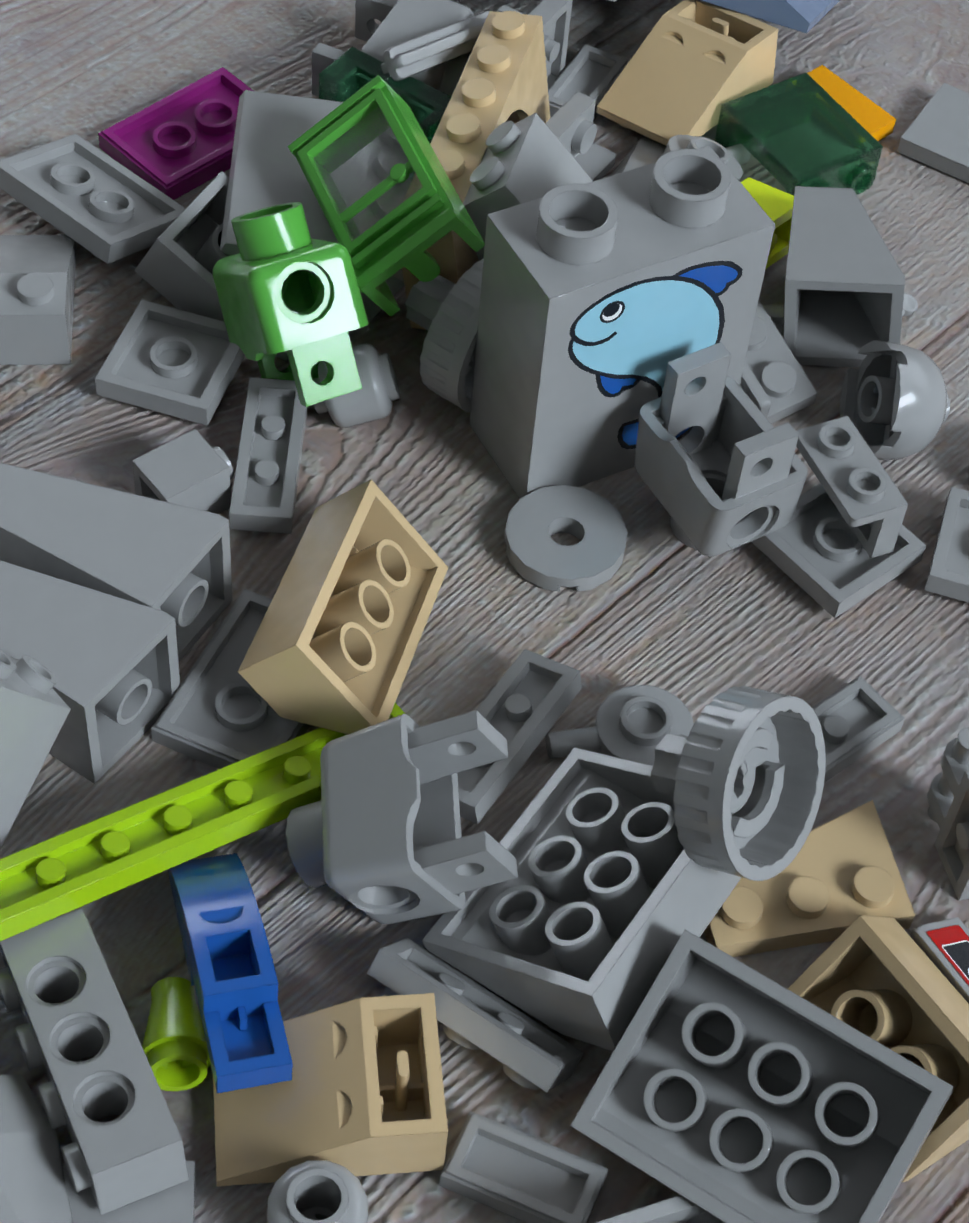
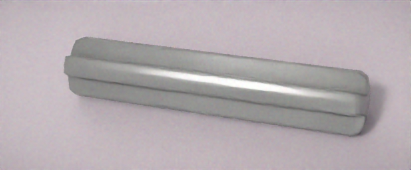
(433, 48)

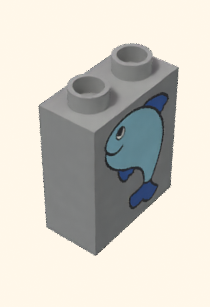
(596, 299)

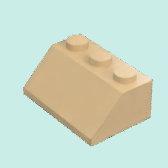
(899, 998)

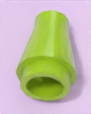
(175, 1036)

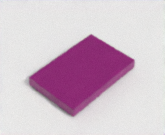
(180, 137)

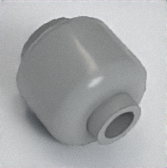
(374, 398)
(317, 1194)

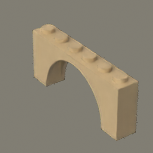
(498, 85)

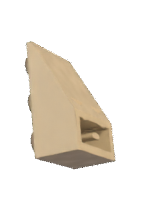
(689, 69)
(358, 1096)

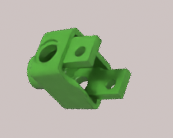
(291, 298)

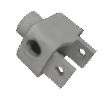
(400, 23)
(732, 470)
(393, 819)

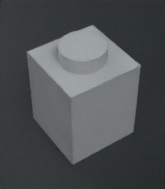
(186, 474)

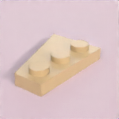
(830, 883)

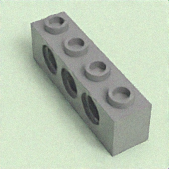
(114, 1158)

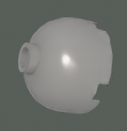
(895, 399)

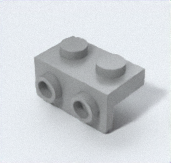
(855, 482)

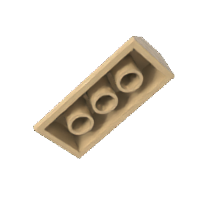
(346, 615)

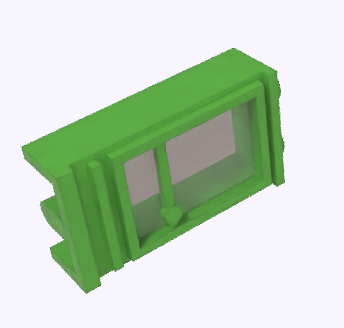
(382, 189)

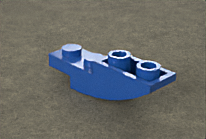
(231, 972)

